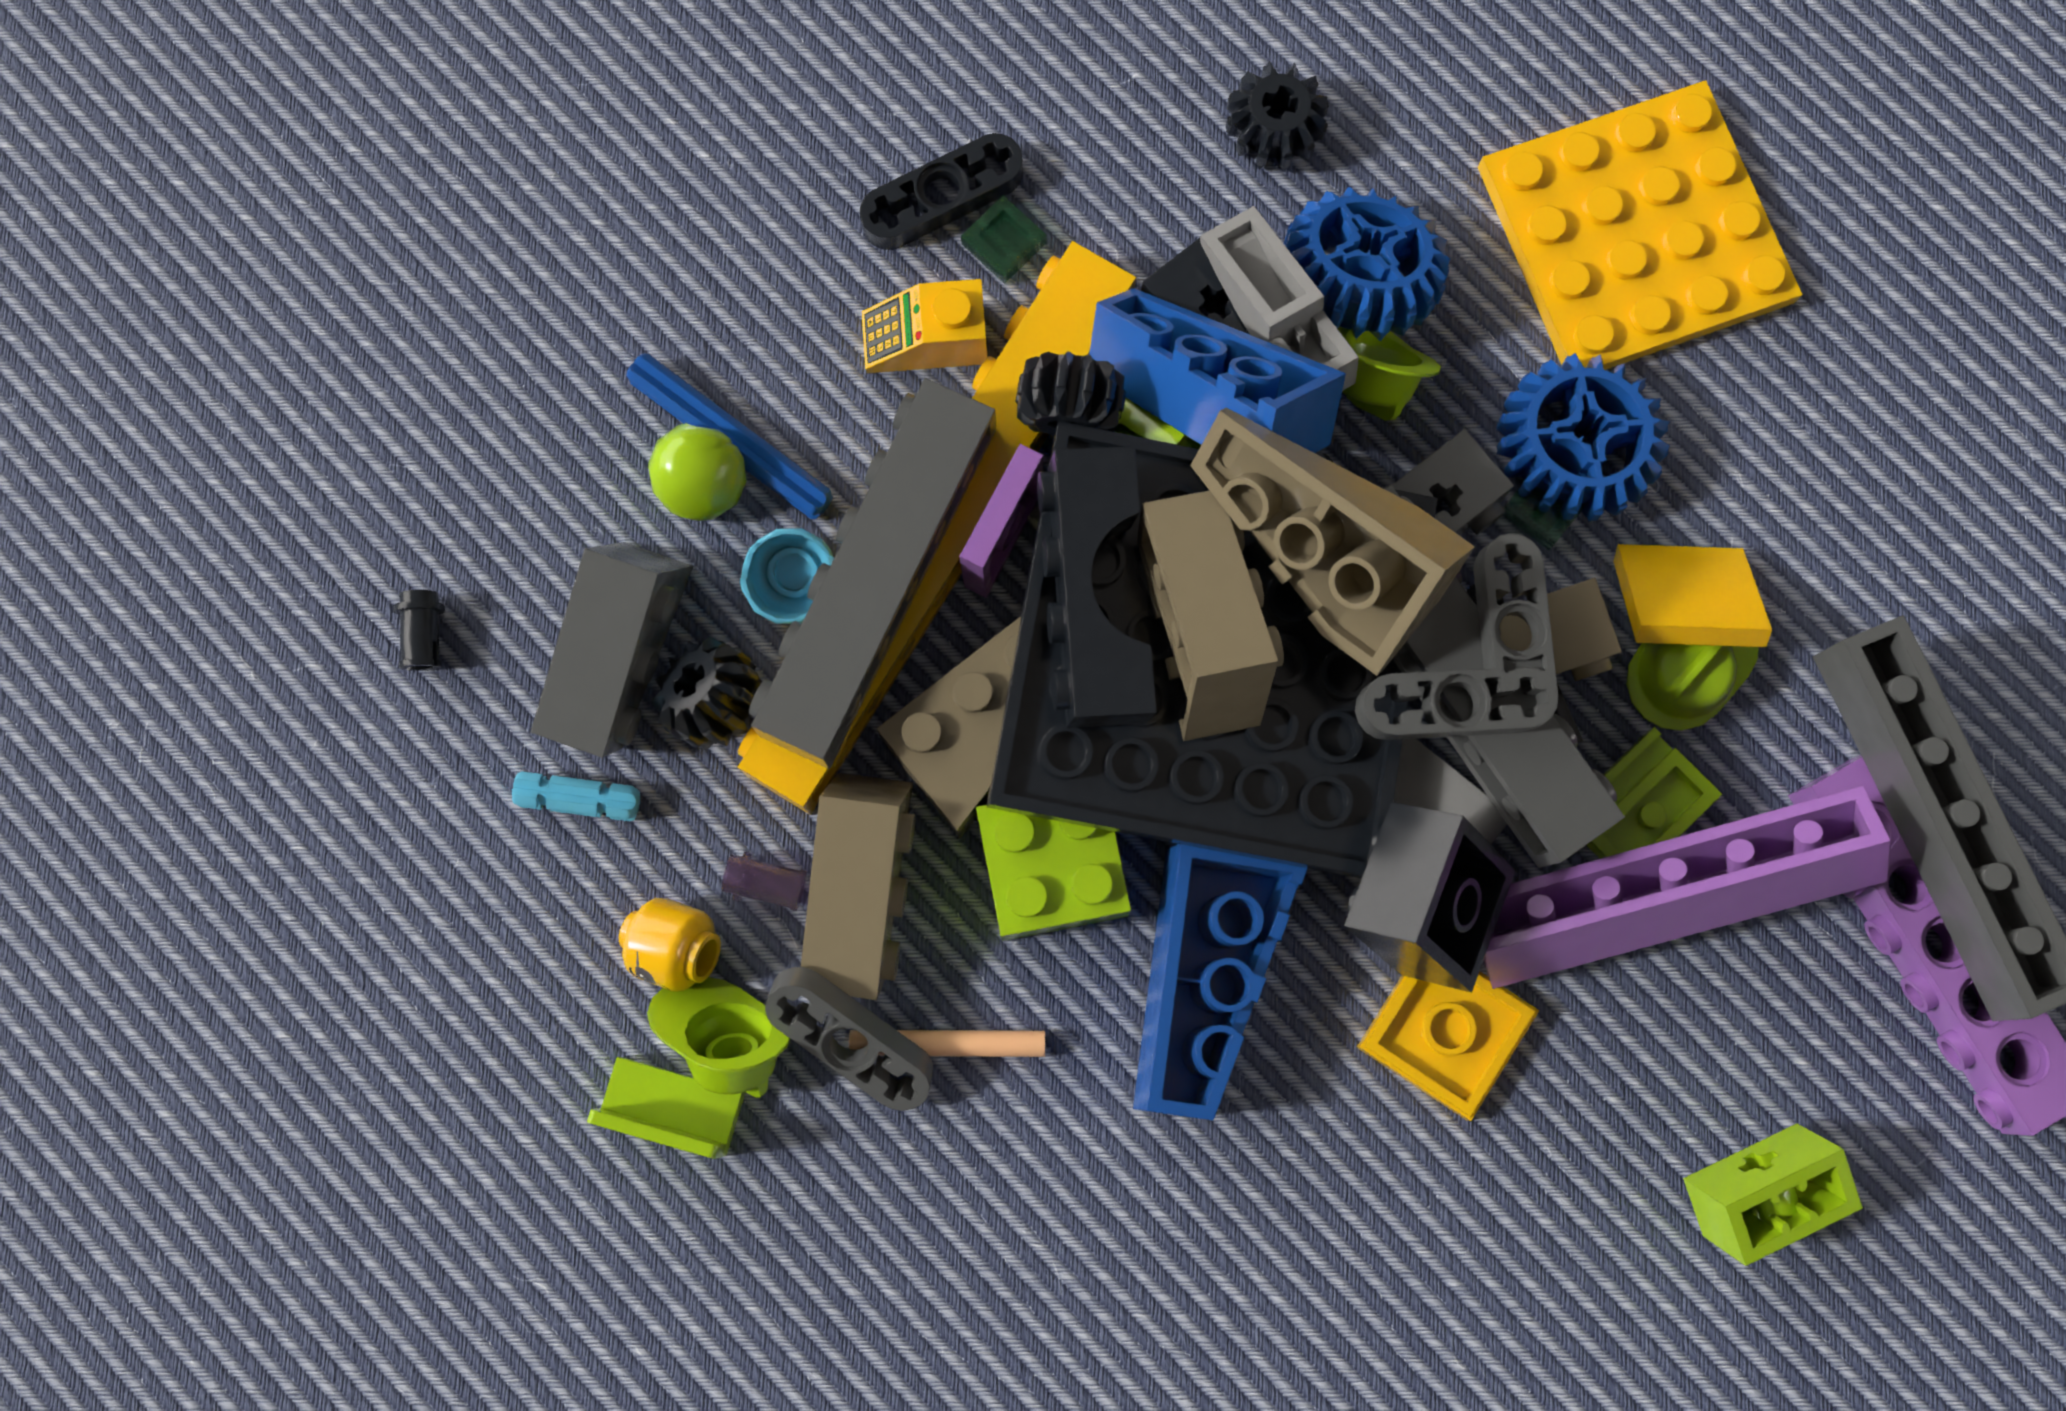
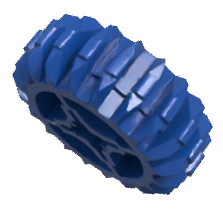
(1367, 249)
(1603, 411)

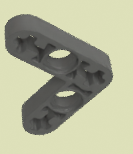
(1502, 666)

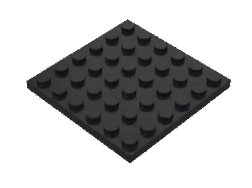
(1283, 792)

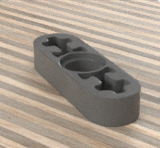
(847, 1013)

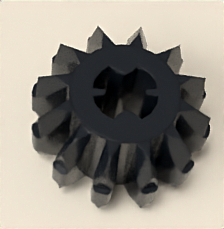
(1283, 95)
(1069, 391)
(706, 693)

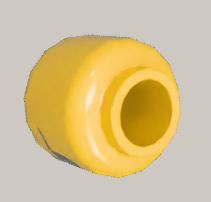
(669, 944)

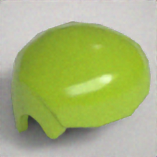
(697, 472)

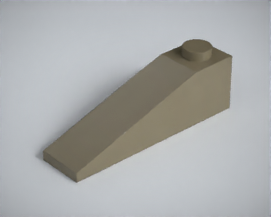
(1344, 544)

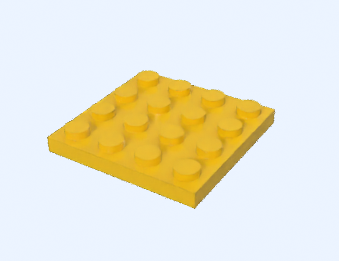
(1639, 229)

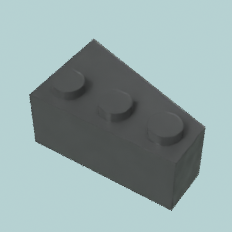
(609, 646)

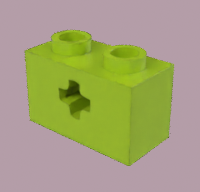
(1773, 1193)

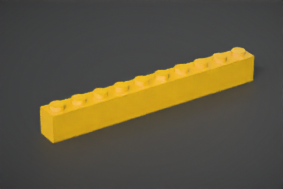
(1055, 323)

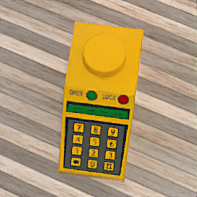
(926, 328)

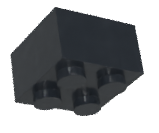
(1430, 896)

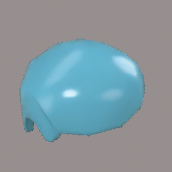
(780, 573)

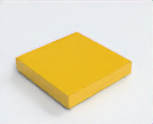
(1691, 596)
(1448, 1038)

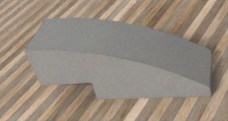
(1275, 292)

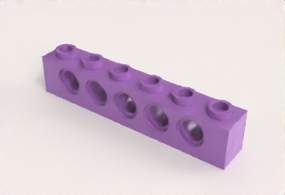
(2012, 1103)

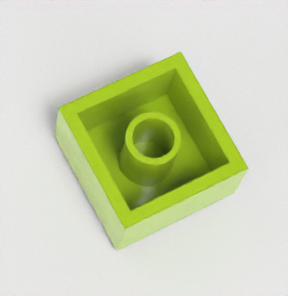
(1050, 873)

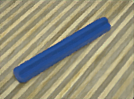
(759, 456)

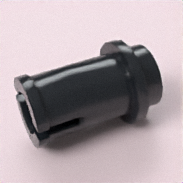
(419, 629)

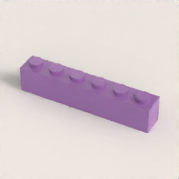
(1688, 885)

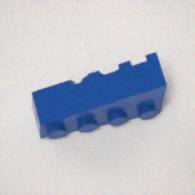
(1194, 367)
(1207, 972)

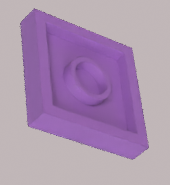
(1001, 522)

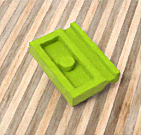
(1656, 794)

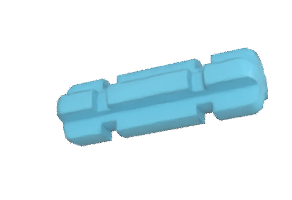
(576, 796)

